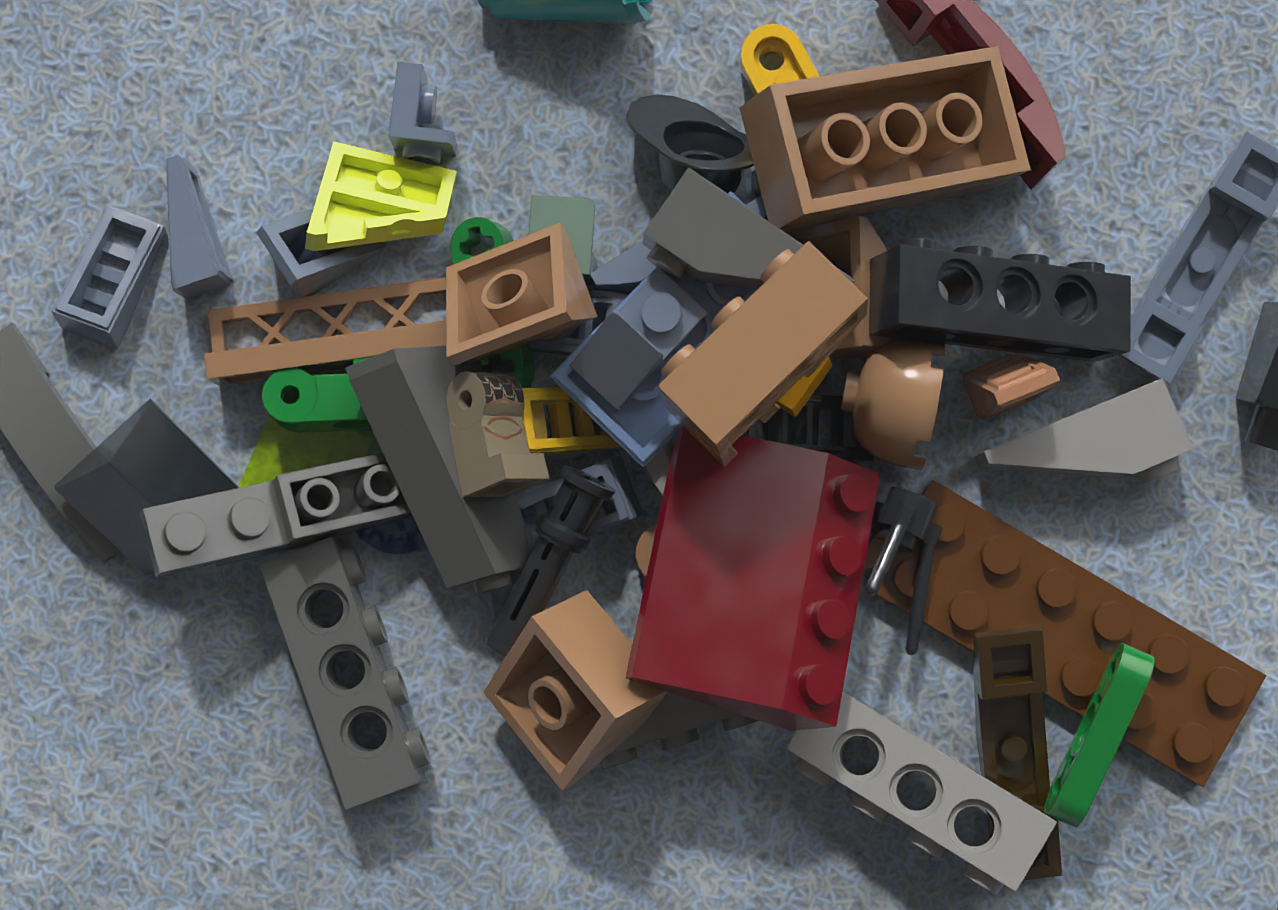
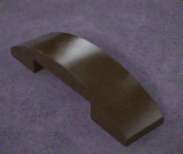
(1012, 726)

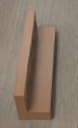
(323, 353)

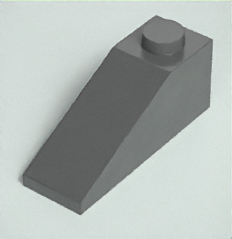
(713, 236)

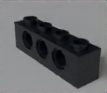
(910, 306)

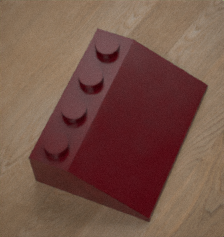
(755, 580)

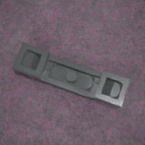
(44, 430)

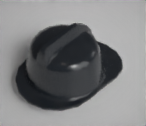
(691, 138)

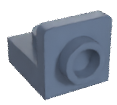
(411, 107)

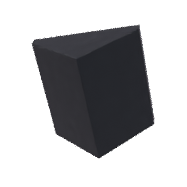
(137, 468)

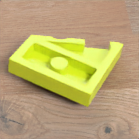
(377, 199)

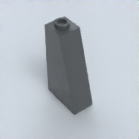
(408, 411)

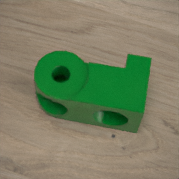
(313, 402)

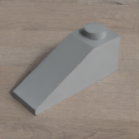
(1109, 440)

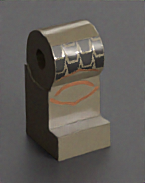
(491, 436)

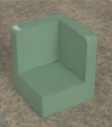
(577, 218)

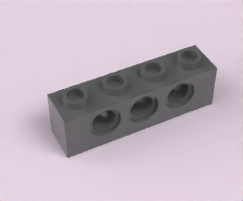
(294, 585)

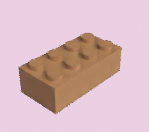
(883, 137)

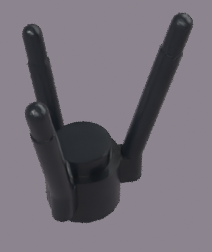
(904, 522)

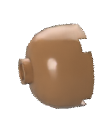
(895, 400)

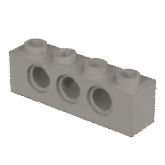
(1018, 826)

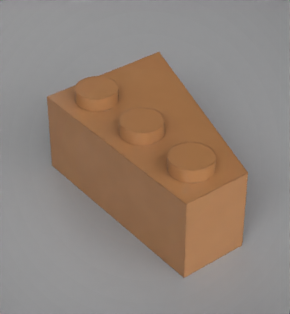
(761, 349)

